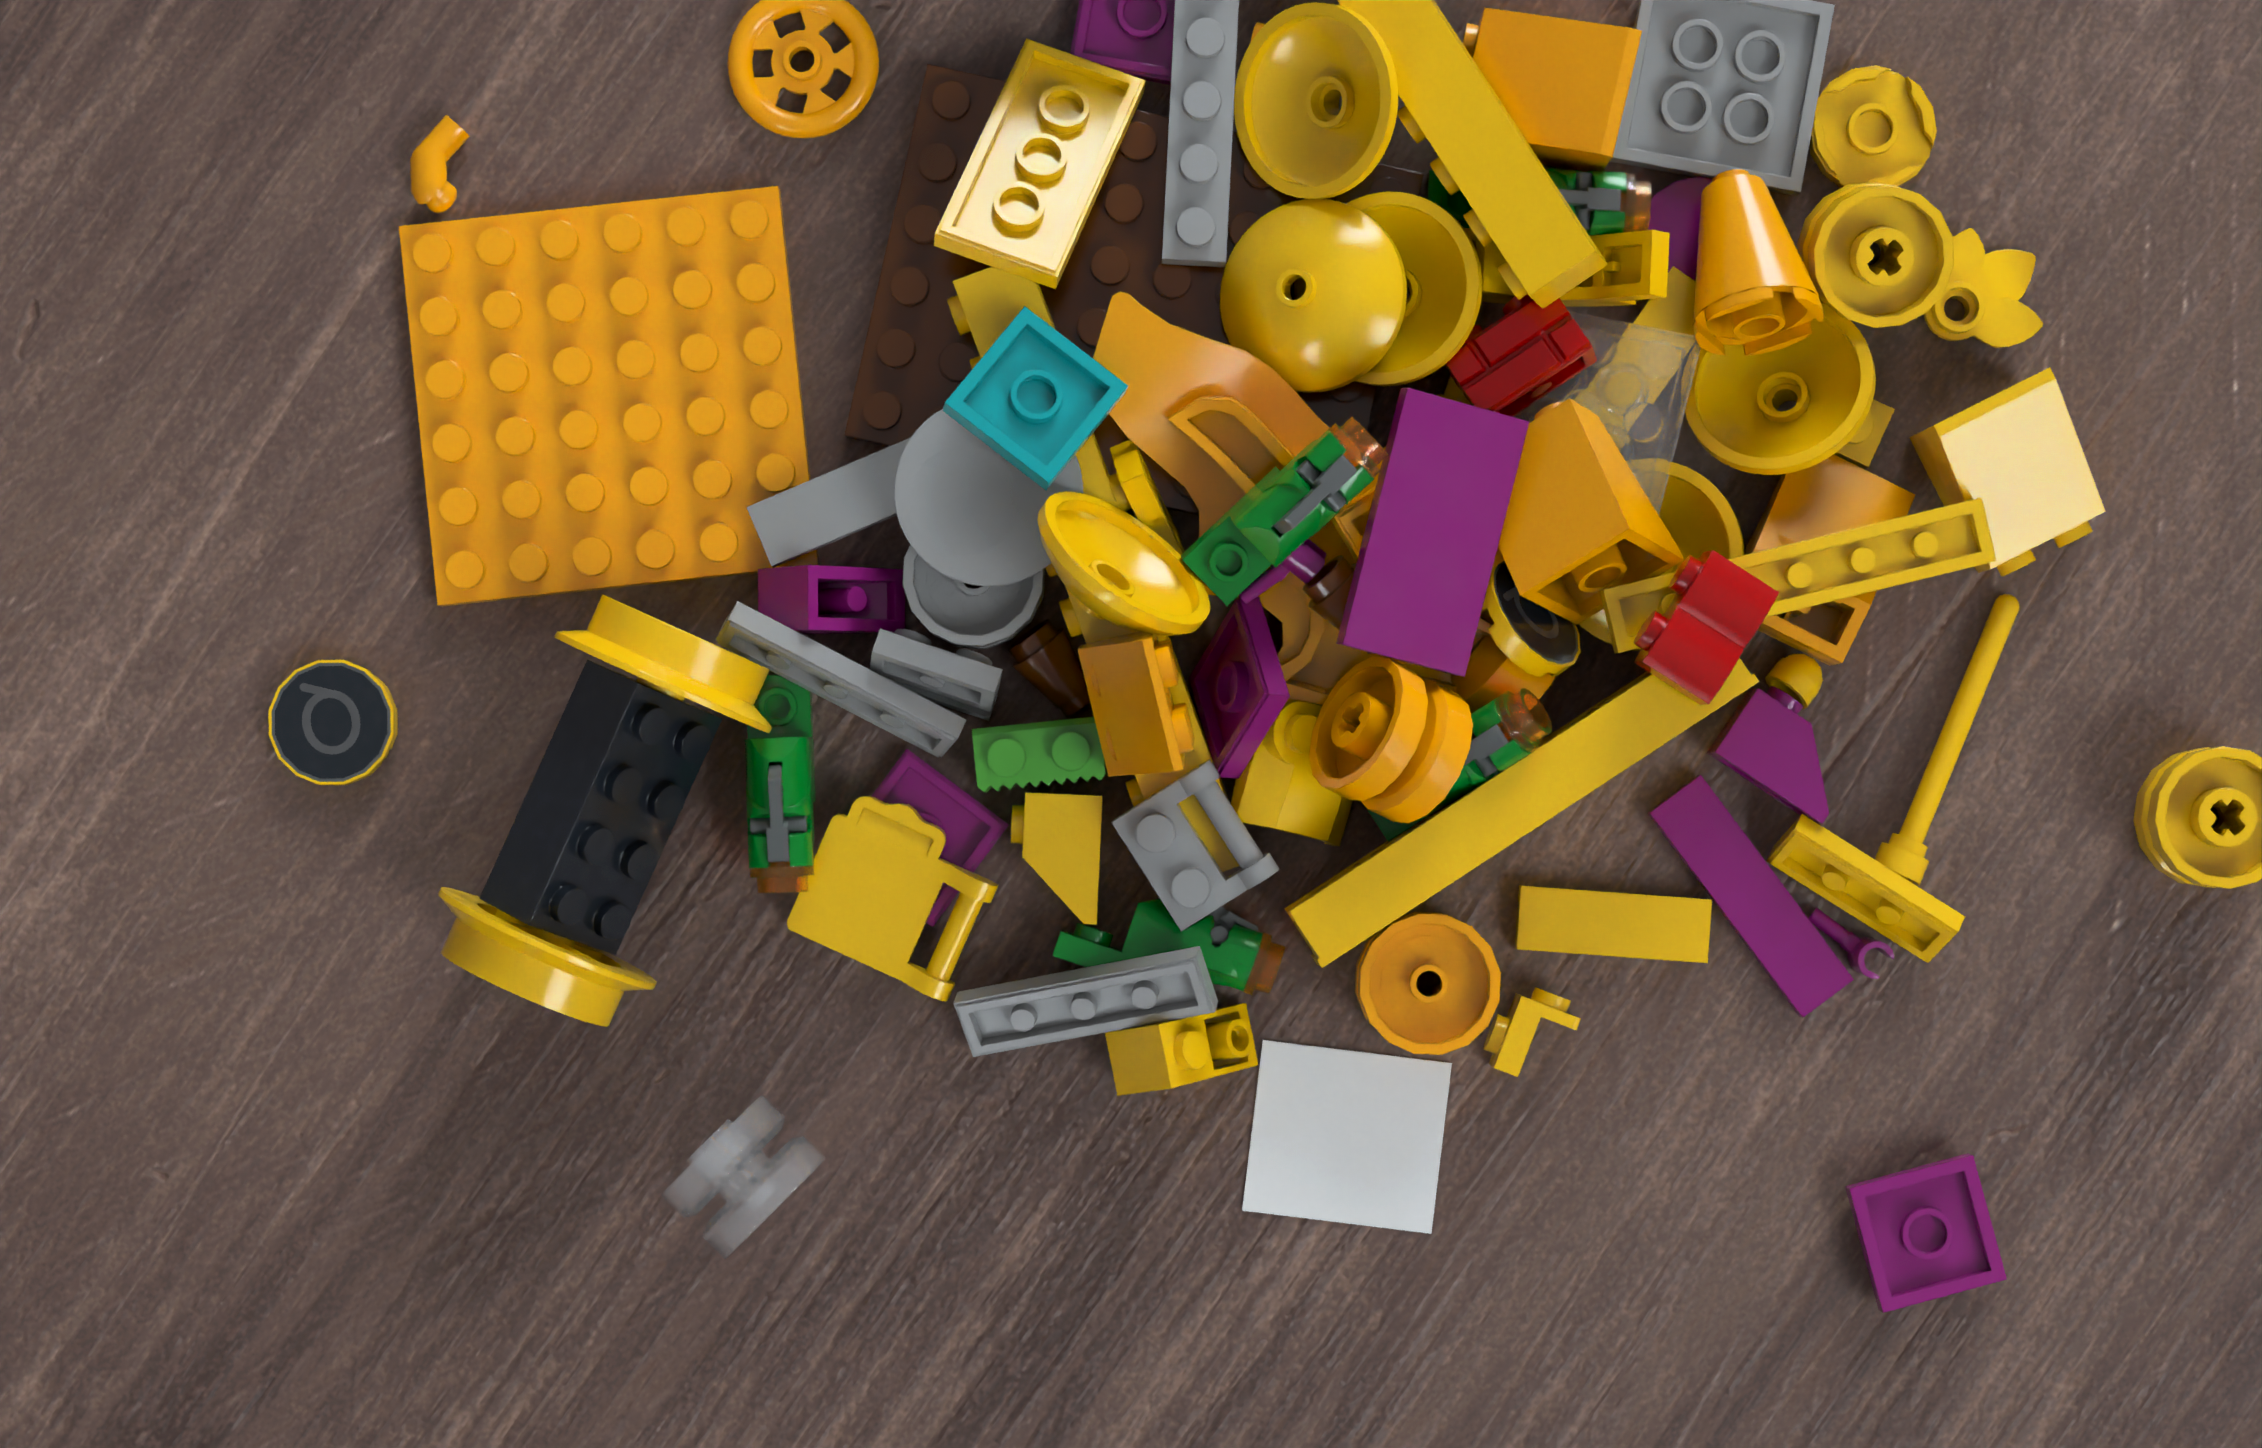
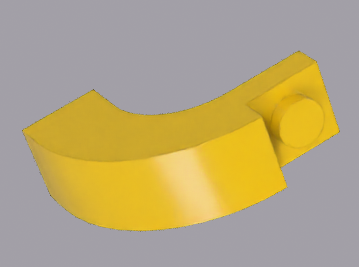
(1634, 271)

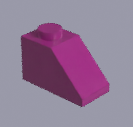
(833, 598)
(1774, 751)

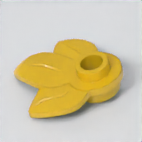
(1990, 295)

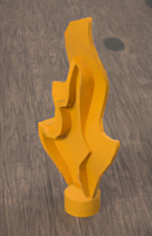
(1219, 428)

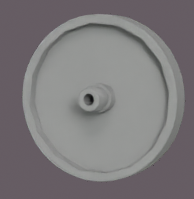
(971, 507)

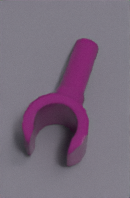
(1303, 563)
(1850, 942)

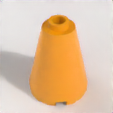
(1749, 271)

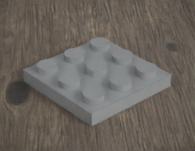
(1725, 88)

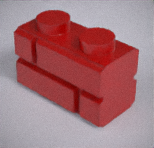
(1520, 356)

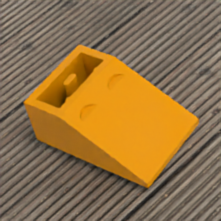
(1815, 504)
(1134, 706)

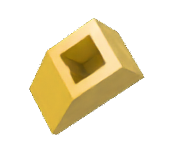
(1181, 1050)

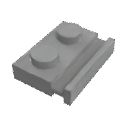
(950, 679)

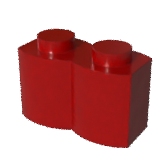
(1705, 625)

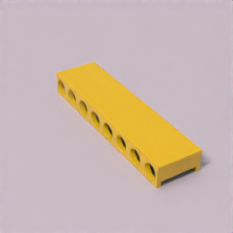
(1499, 811)

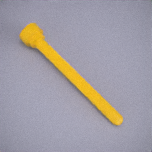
(1906, 850)

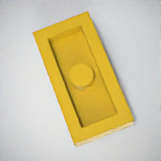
(1136, 490)

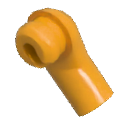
(429, 167)

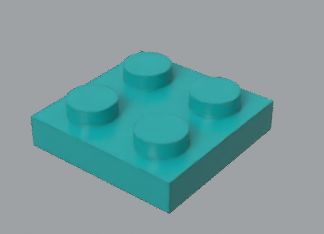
(1035, 398)

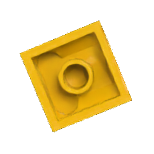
(1279, 782)

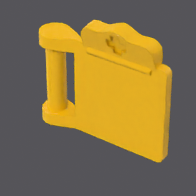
(877, 888)

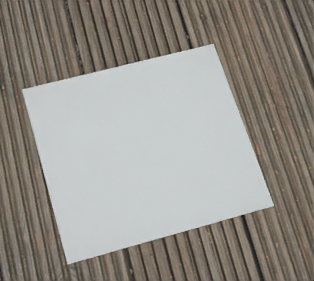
(1347, 1136)

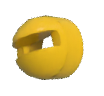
(1798, 677)

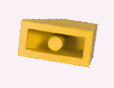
(1063, 846)

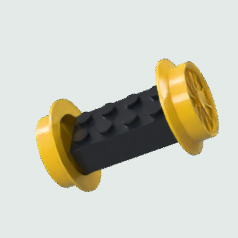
(600, 814)

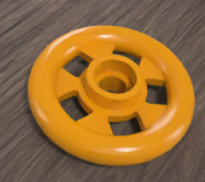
(821, 113)

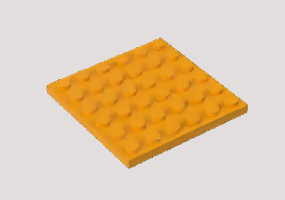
(603, 392)

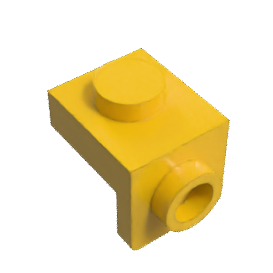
(1512, 1035)

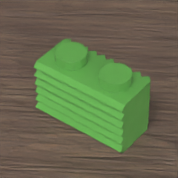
(1037, 754)

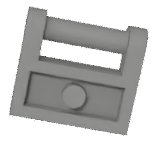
(1176, 856)

